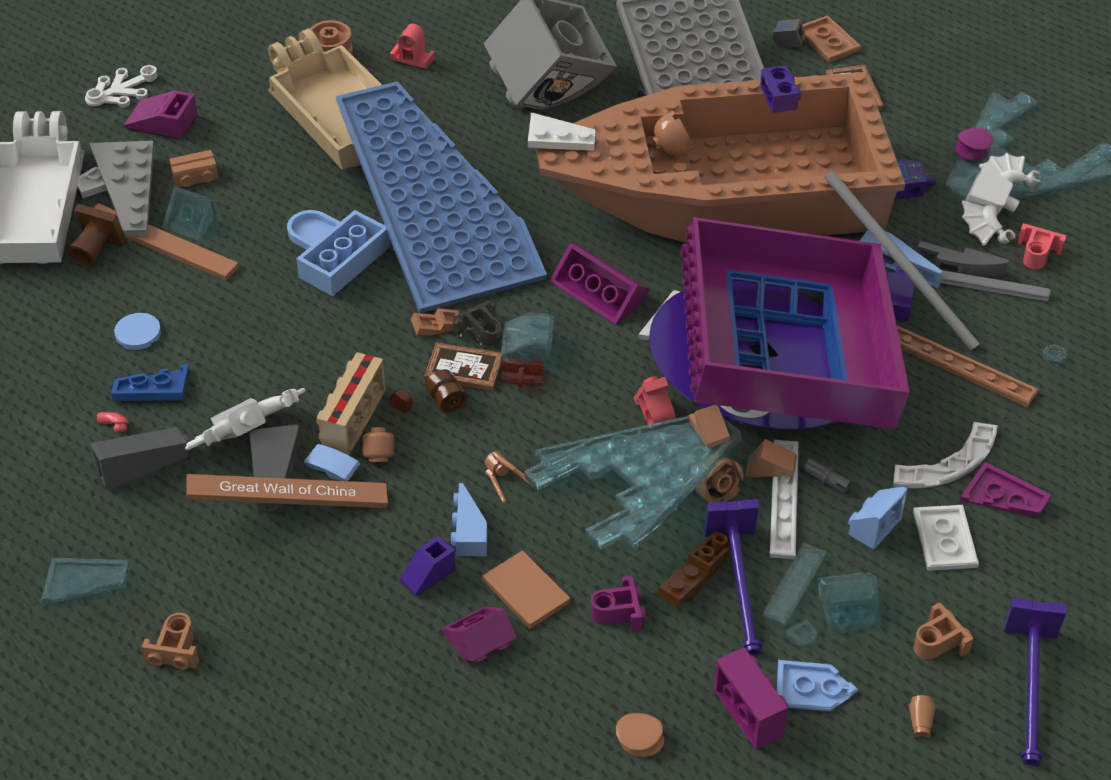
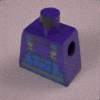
(914, 179)

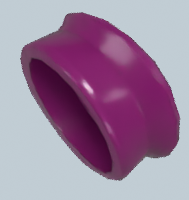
(974, 143)

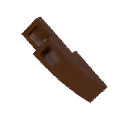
(697, 571)

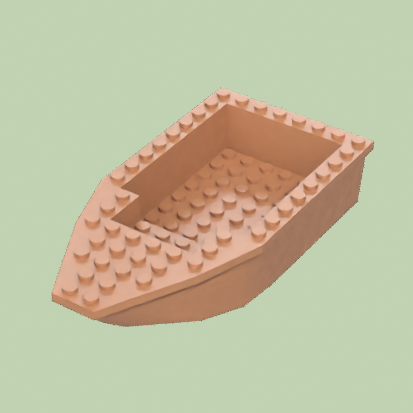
(743, 159)

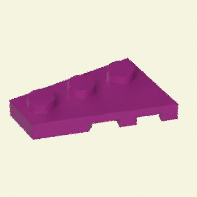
(1005, 492)

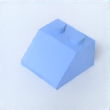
(878, 516)

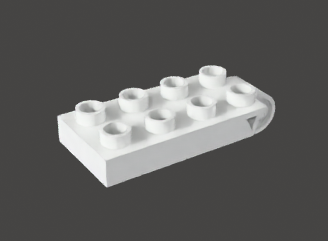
(37, 188)

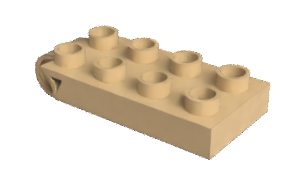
(309, 87)

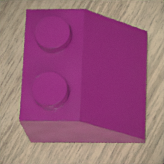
(480, 633)

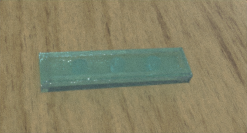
(794, 585)

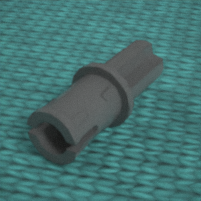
(827, 475)

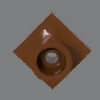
(97, 229)

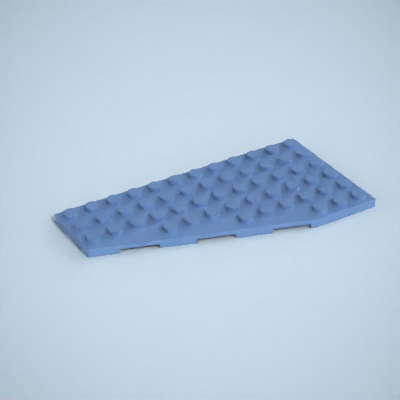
(438, 210)

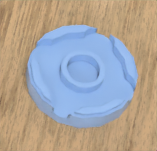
(137, 331)

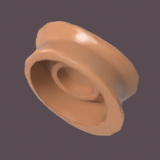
(640, 734)

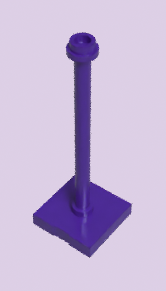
(732, 520)
(1035, 620)

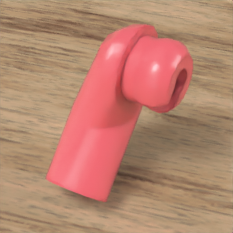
(113, 418)

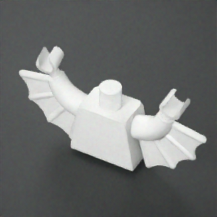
(991, 194)
(244, 417)

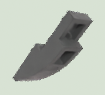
(969, 262)

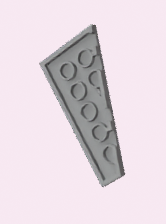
(128, 180)

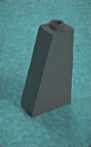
(138, 455)
(274, 455)

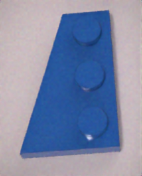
(155, 387)

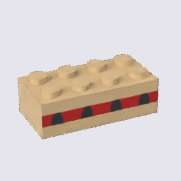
(352, 403)

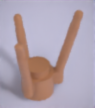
(500, 466)

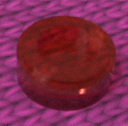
(401, 401)

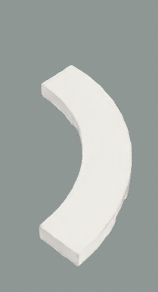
(952, 467)

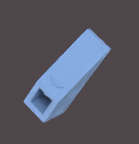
(470, 526)

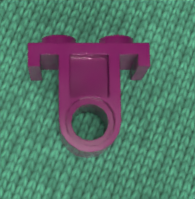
(619, 605)

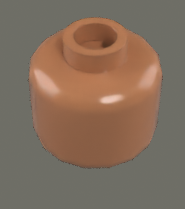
(378, 445)

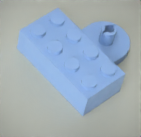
(335, 248)

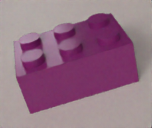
(750, 698)

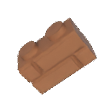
(193, 169)

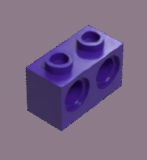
(779, 89)

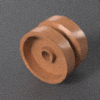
(333, 34)

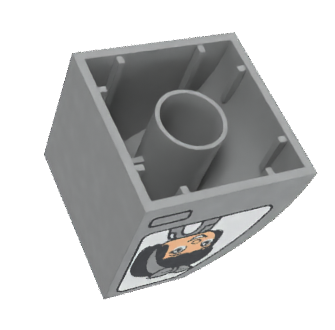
(548, 53)

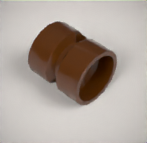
(446, 391)

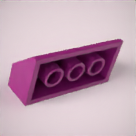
(598, 284)

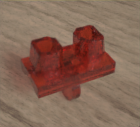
(522, 372)

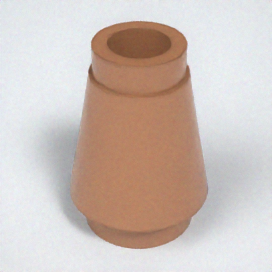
(922, 715)

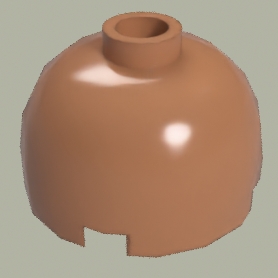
(671, 135)
(723, 479)

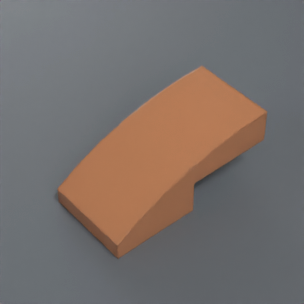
(434, 324)

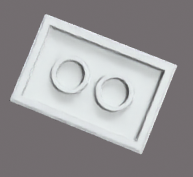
(945, 537)

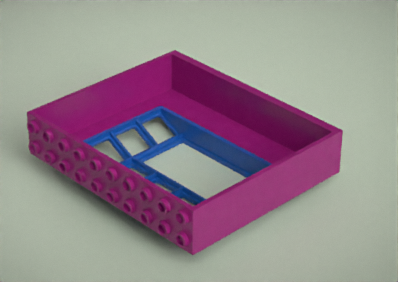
(857, 322)

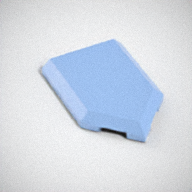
(812, 685)

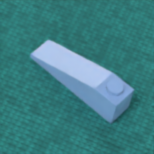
(926, 268)

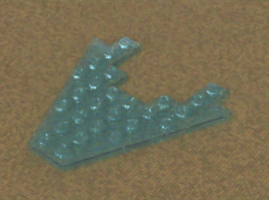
(656, 459)

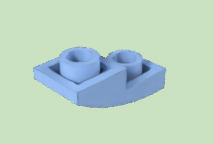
(332, 462)

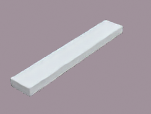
(784, 510)

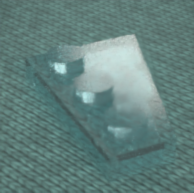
(82, 577)

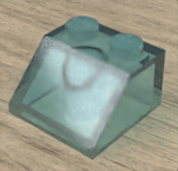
(528, 337)

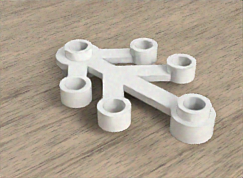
(98, 96)

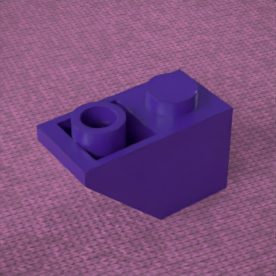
(429, 566)

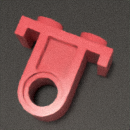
(412, 49)
(1039, 245)
(655, 400)

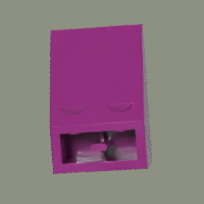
(164, 114)

